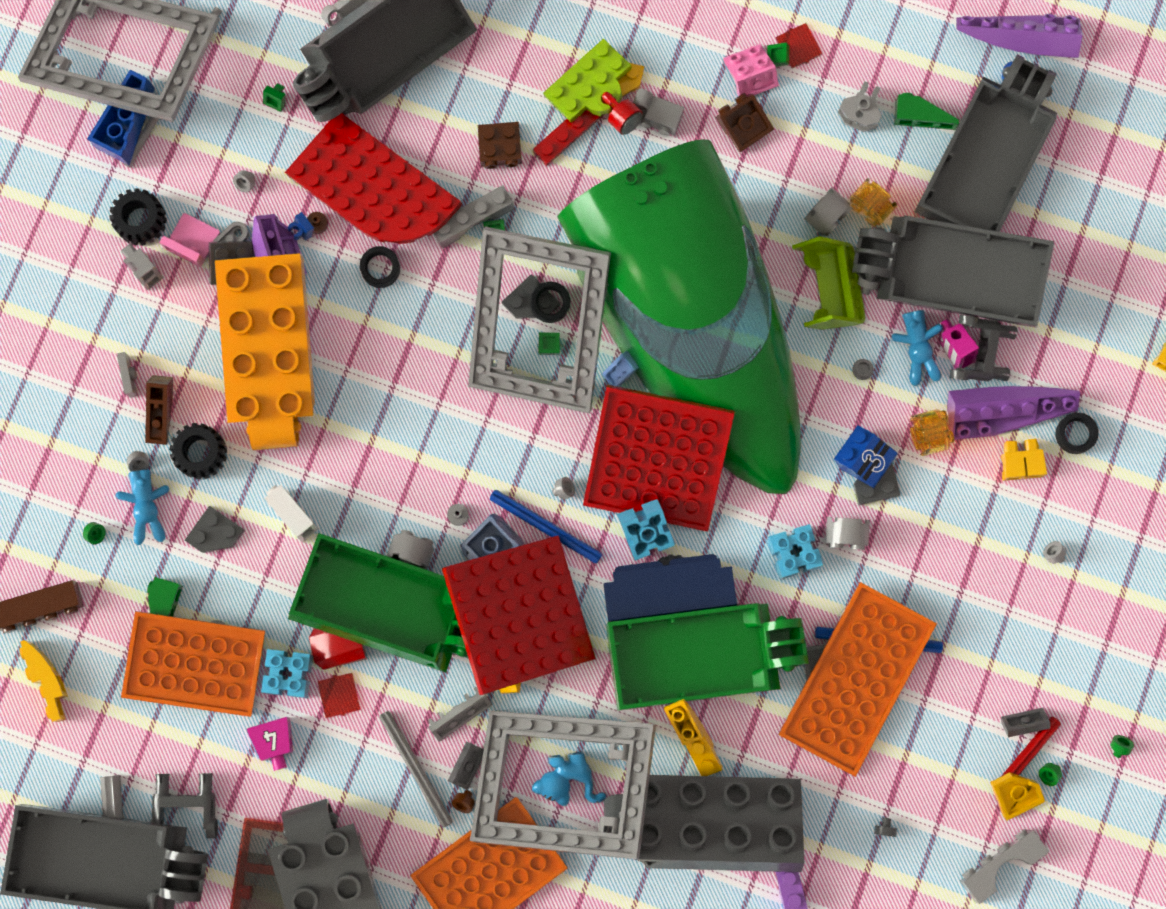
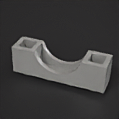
(487, 207)
(981, 881)

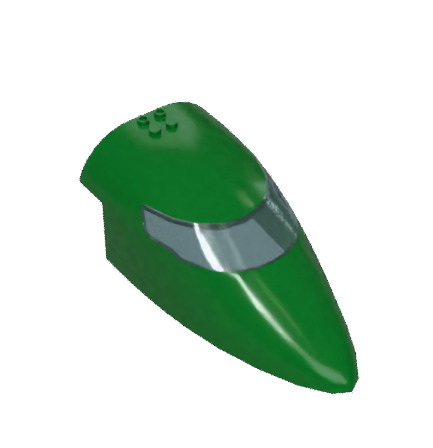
(696, 301)

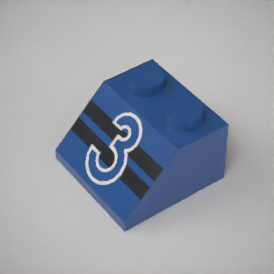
(865, 456)

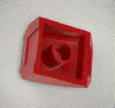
(334, 651)

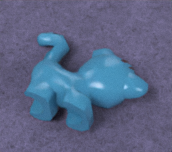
(556, 784)

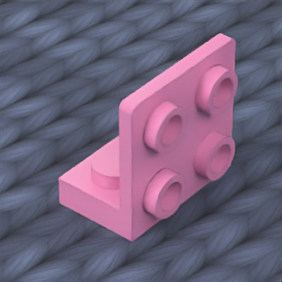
(752, 70)
(190, 239)

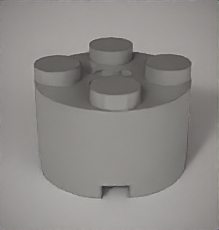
(827, 212)
(847, 532)
(411, 549)

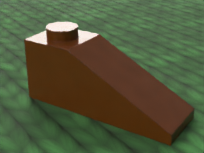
(158, 409)

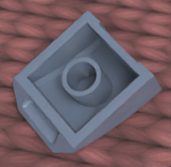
(490, 537)

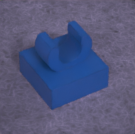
(303, 227)

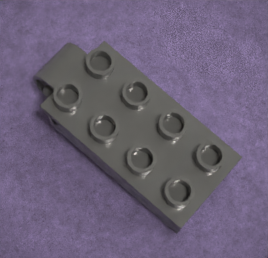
(377, 52)
(992, 149)
(957, 268)
(720, 823)
(100, 861)
(322, 862)

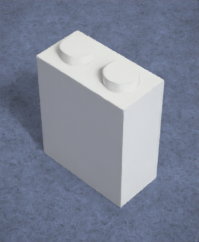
(290, 512)

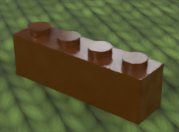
(40, 605)

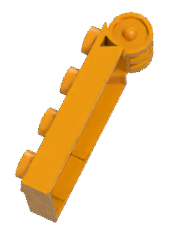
(266, 346)

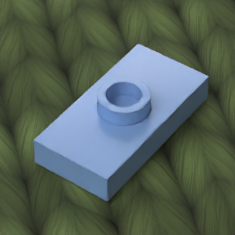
(620, 369)

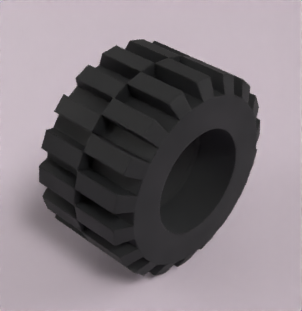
(126, 205)
(186, 439)

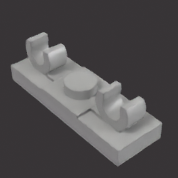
(459, 715)

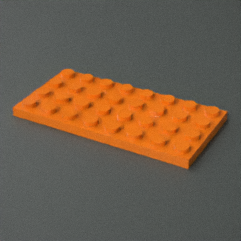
(857, 679)

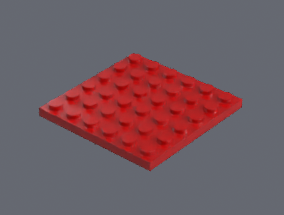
(658, 451)
(518, 614)

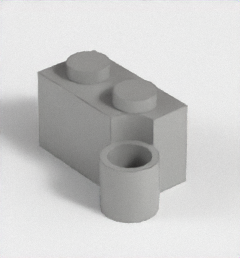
(658, 112)

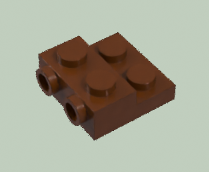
(744, 121)
(499, 145)

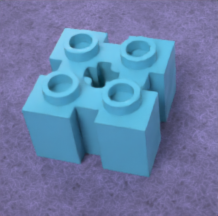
(642, 540)
(789, 564)
(278, 663)

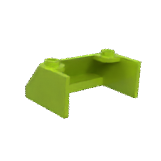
(837, 285)

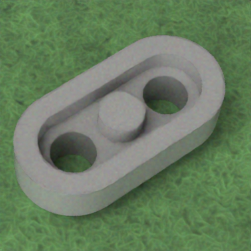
(229, 233)

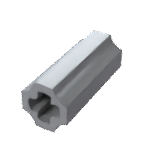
(111, 796)

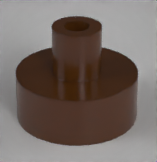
(318, 221)
(463, 802)

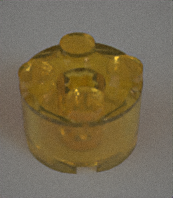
(872, 202)
(931, 432)

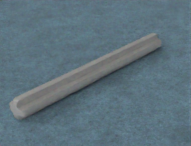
(415, 769)

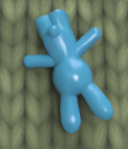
(920, 349)
(145, 509)

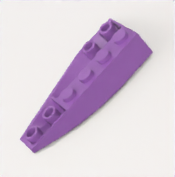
(1027, 34)
(1005, 408)

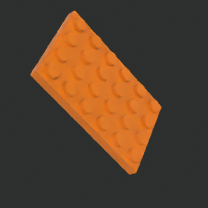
(193, 663)
(488, 874)

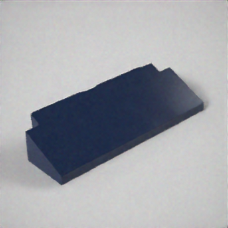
(674, 588)

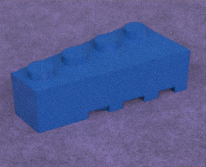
(119, 128)

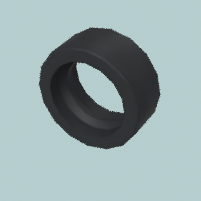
(379, 251)
(554, 286)
(1089, 423)

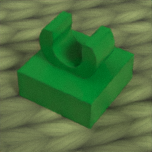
(274, 97)

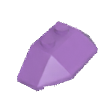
(272, 237)

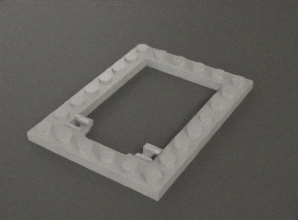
(41, 62)
(496, 378)
(626, 830)

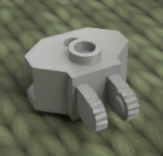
(861, 110)

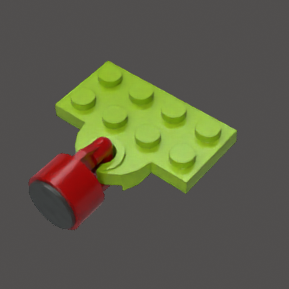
(595, 87)

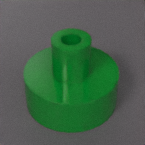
(94, 533)
(1121, 746)
(1050, 774)

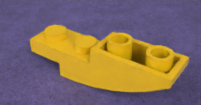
(42, 671)
(694, 736)

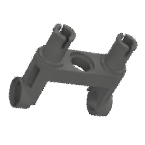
(986, 356)
(204, 798)

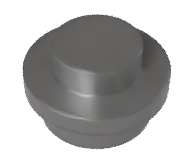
(862, 369)

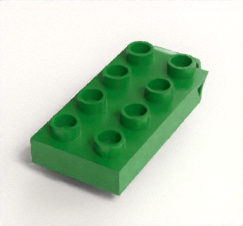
(378, 603)
(702, 654)

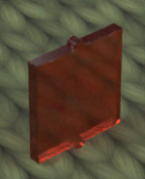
(802, 45)
(339, 695)

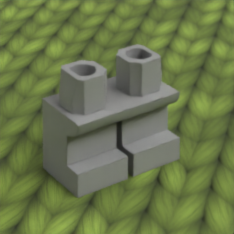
(141, 266)

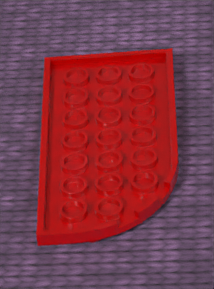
(371, 185)

